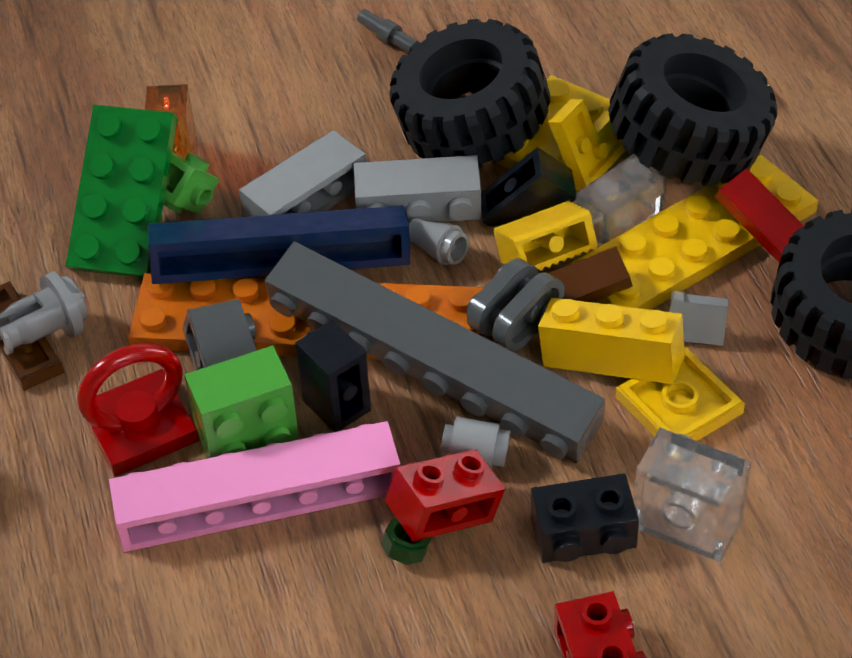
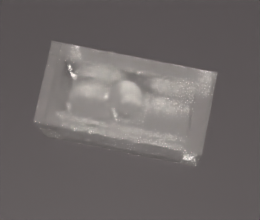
(622, 198)

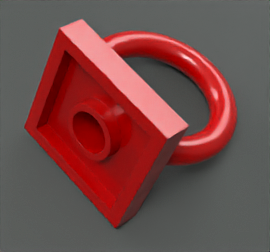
(139, 417)

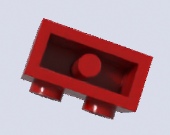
(444, 494)
(594, 628)

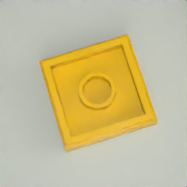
(690, 406)

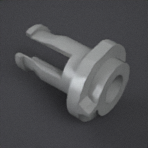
(44, 312)

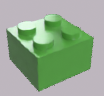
(242, 403)

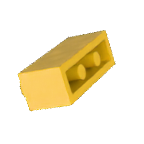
(612, 340)

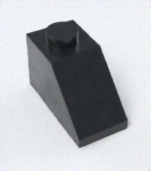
(527, 188)

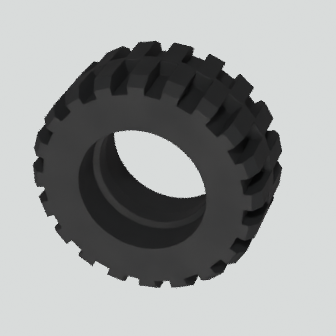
(462, 61)
(692, 109)
(804, 303)

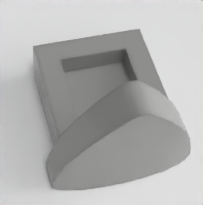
(702, 317)

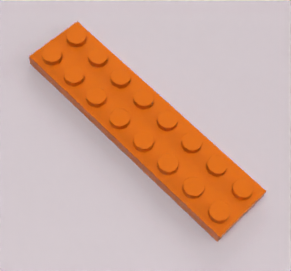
(164, 306)

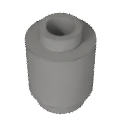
(480, 435)

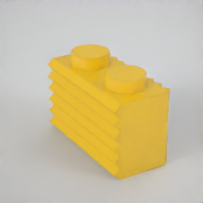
(547, 236)

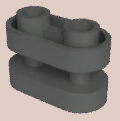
(513, 303)

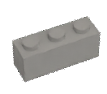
(306, 181)
(426, 187)

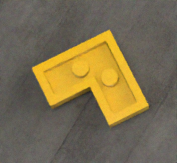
(585, 145)

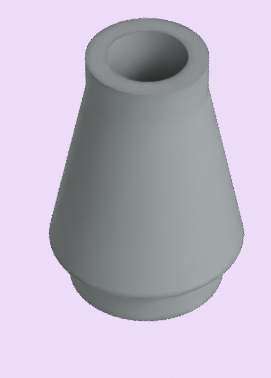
(439, 240)

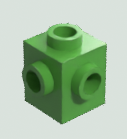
(189, 183)

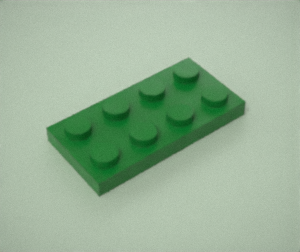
(121, 190)

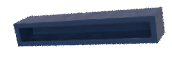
(256, 243)

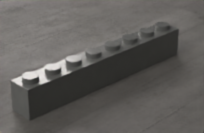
(438, 352)

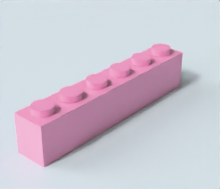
(253, 486)

